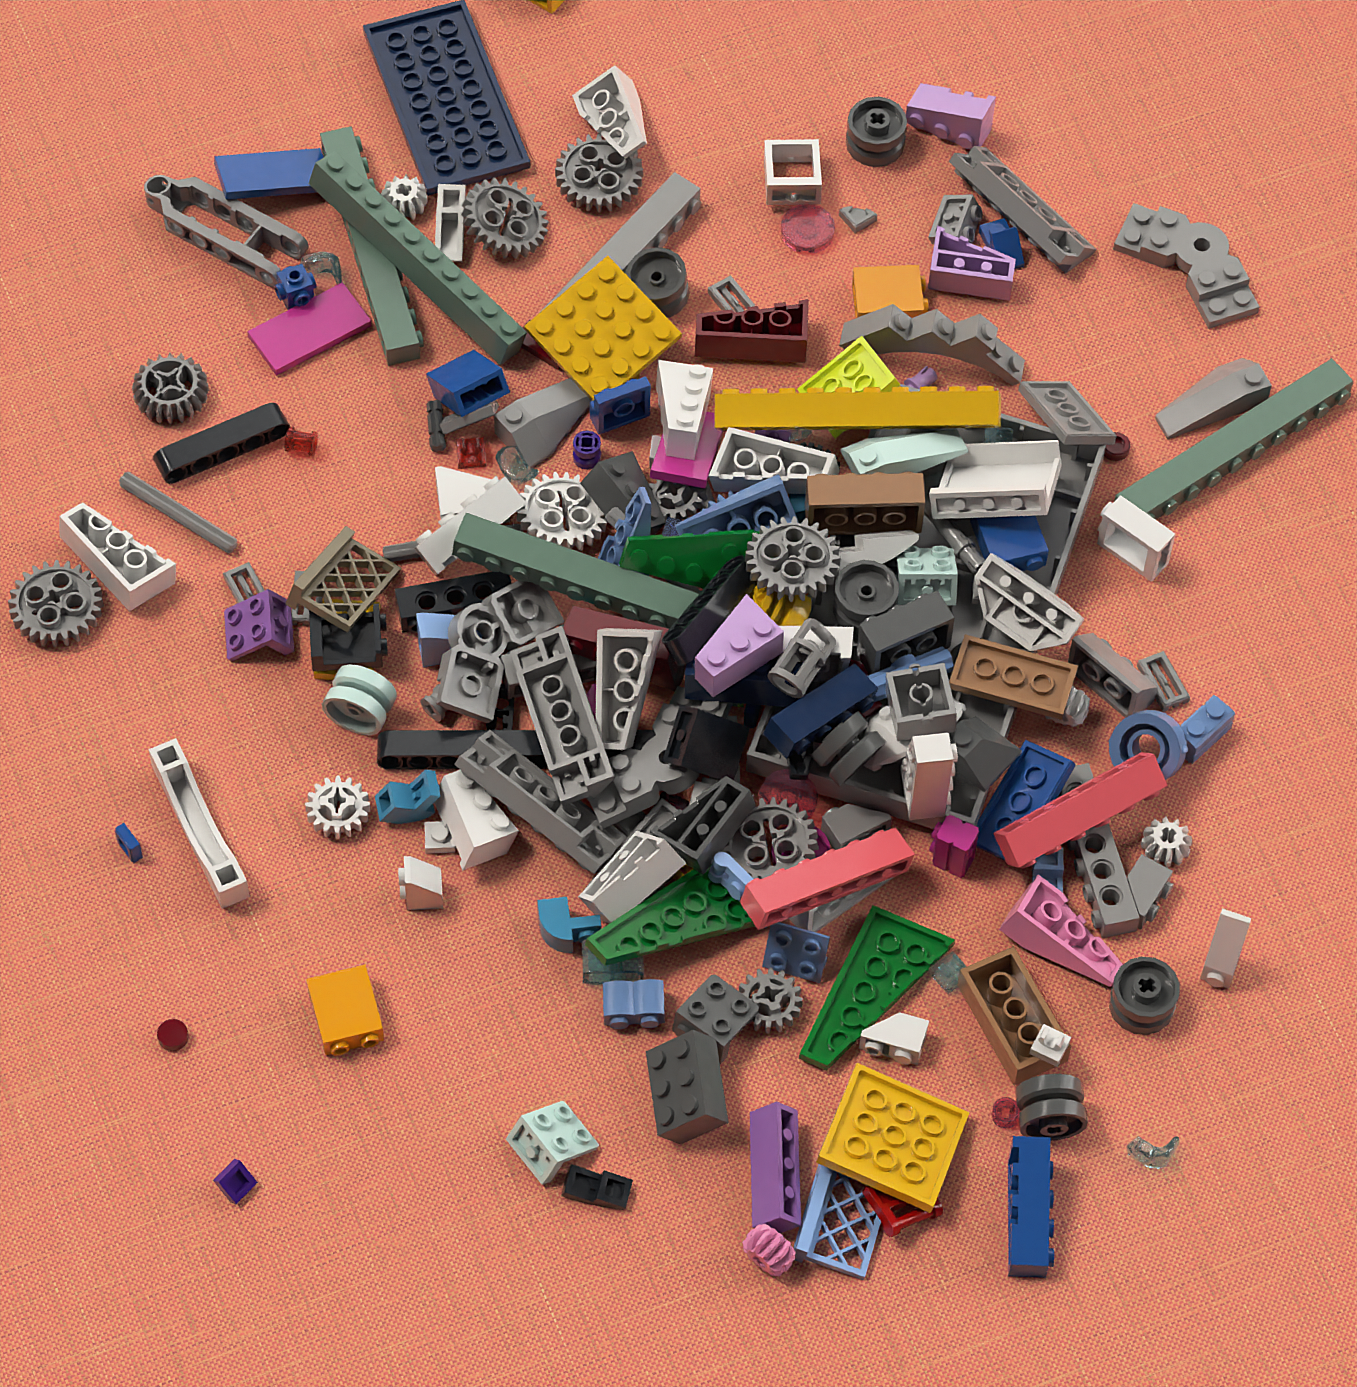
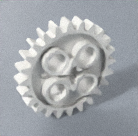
(544, 517)

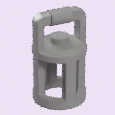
(807, 652)

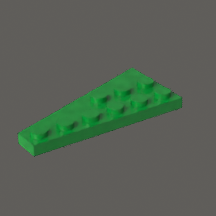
(685, 557)
(675, 916)
(877, 972)

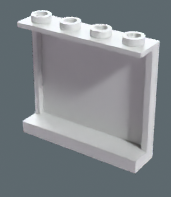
(998, 481)

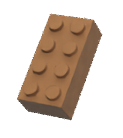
(865, 502)
(1009, 1011)

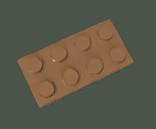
(1013, 677)

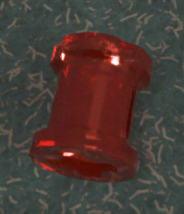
(301, 441)

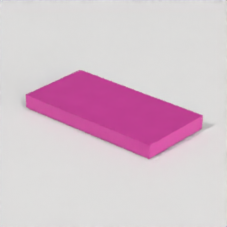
(309, 328)
(689, 471)

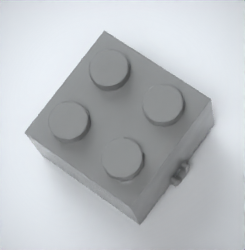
(920, 701)

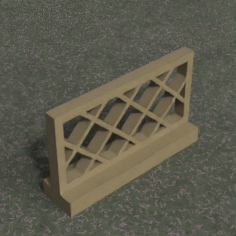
(325, 569)

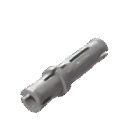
(963, 547)

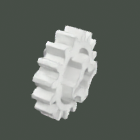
(324, 802)

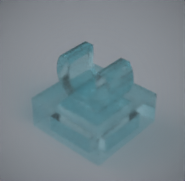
(947, 971)

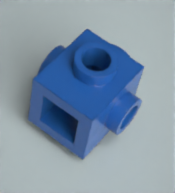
(295, 286)

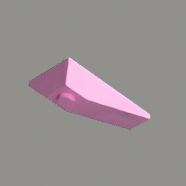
(1052, 930)

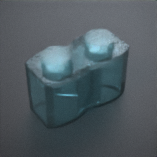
(596, 973)

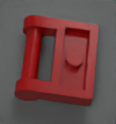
(885, 1205)

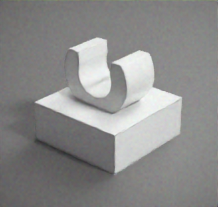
(1050, 1045)

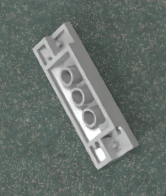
(1022, 207)
(562, 717)
(535, 798)

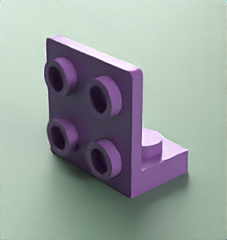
(258, 623)

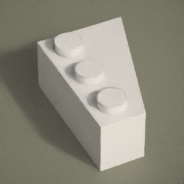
(474, 820)

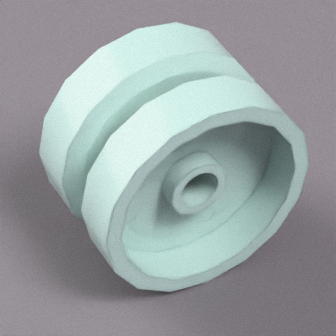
(359, 700)

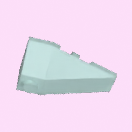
(904, 452)

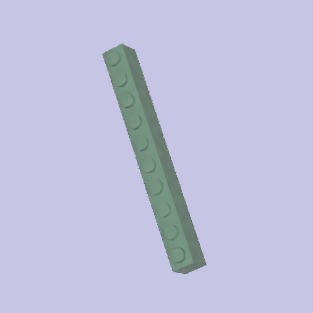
(417, 257)
(378, 274)
(1240, 441)
(570, 572)

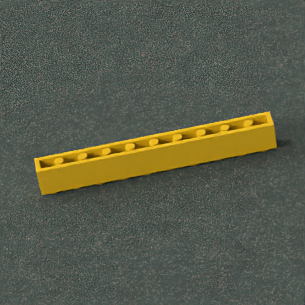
(858, 409)

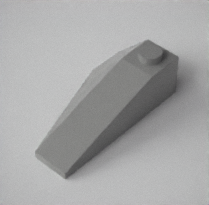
(1217, 396)
(541, 420)

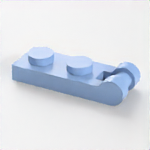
(729, 874)

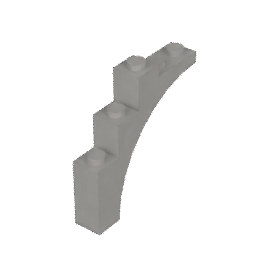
(934, 333)

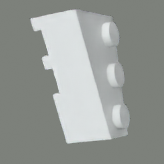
(631, 876)

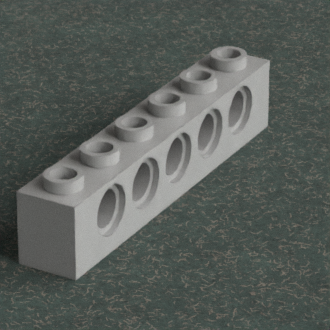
(1110, 919)

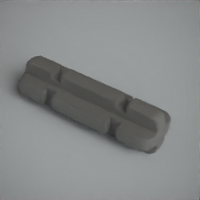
(434, 418)

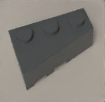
(707, 823)

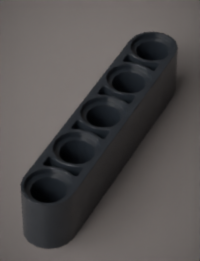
(221, 443)
(708, 611)

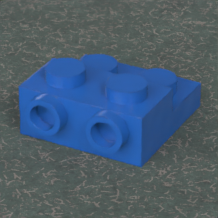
(621, 405)

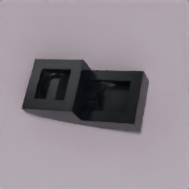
(596, 1189)

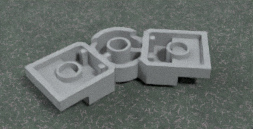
(1199, 249)
(472, 667)
(643, 773)

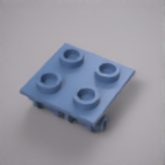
(796, 951)

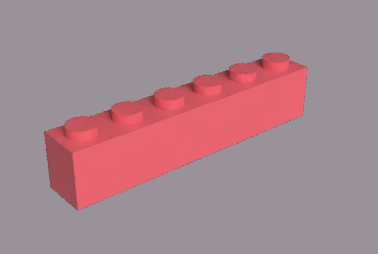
(1080, 810)
(826, 877)

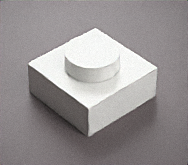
(437, 838)

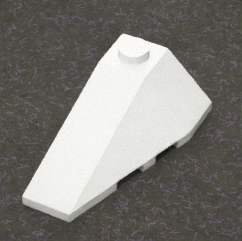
(613, 110)

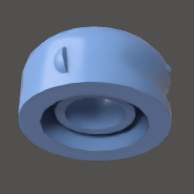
(1167, 731)

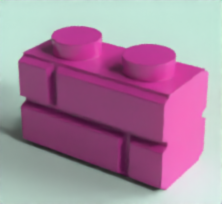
(954, 845)

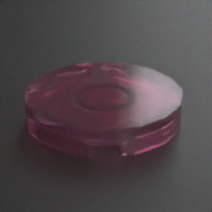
(807, 228)
(795, 791)

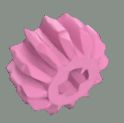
(769, 1250)

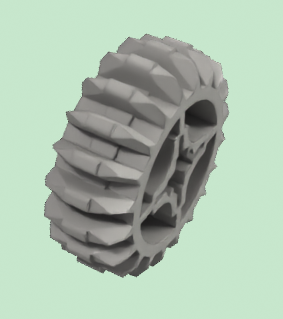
(171, 397)

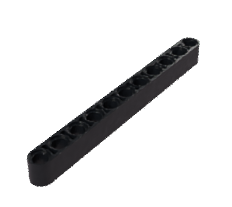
(443, 747)

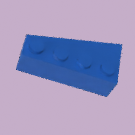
(1029, 1207)

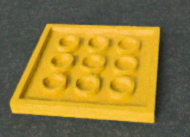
(603, 329)
(893, 1137)

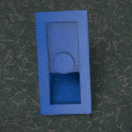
(1002, 239)

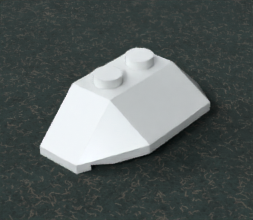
(1024, 606)
(893, 749)

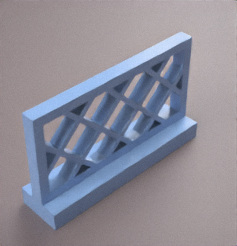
(813, 1221)

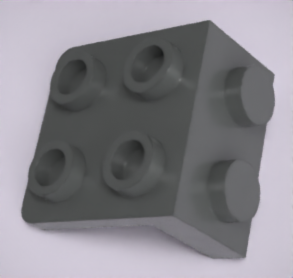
(716, 1012)

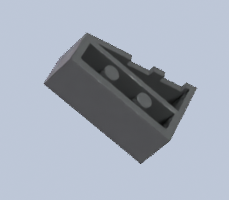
(615, 483)

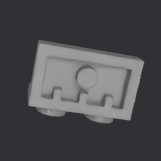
(958, 216)

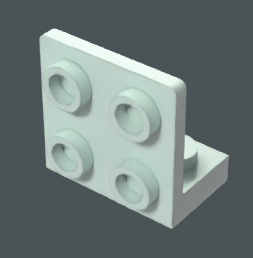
(926, 572)
(549, 1139)

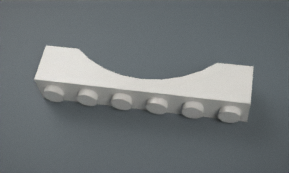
(194, 817)

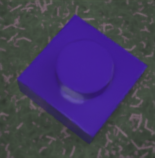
(235, 1181)

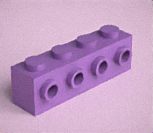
(775, 1167)

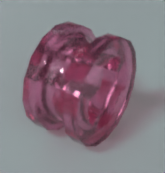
(1005, 1102)

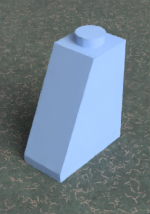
(433, 636)

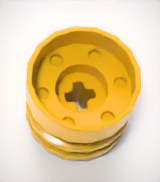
(782, 611)

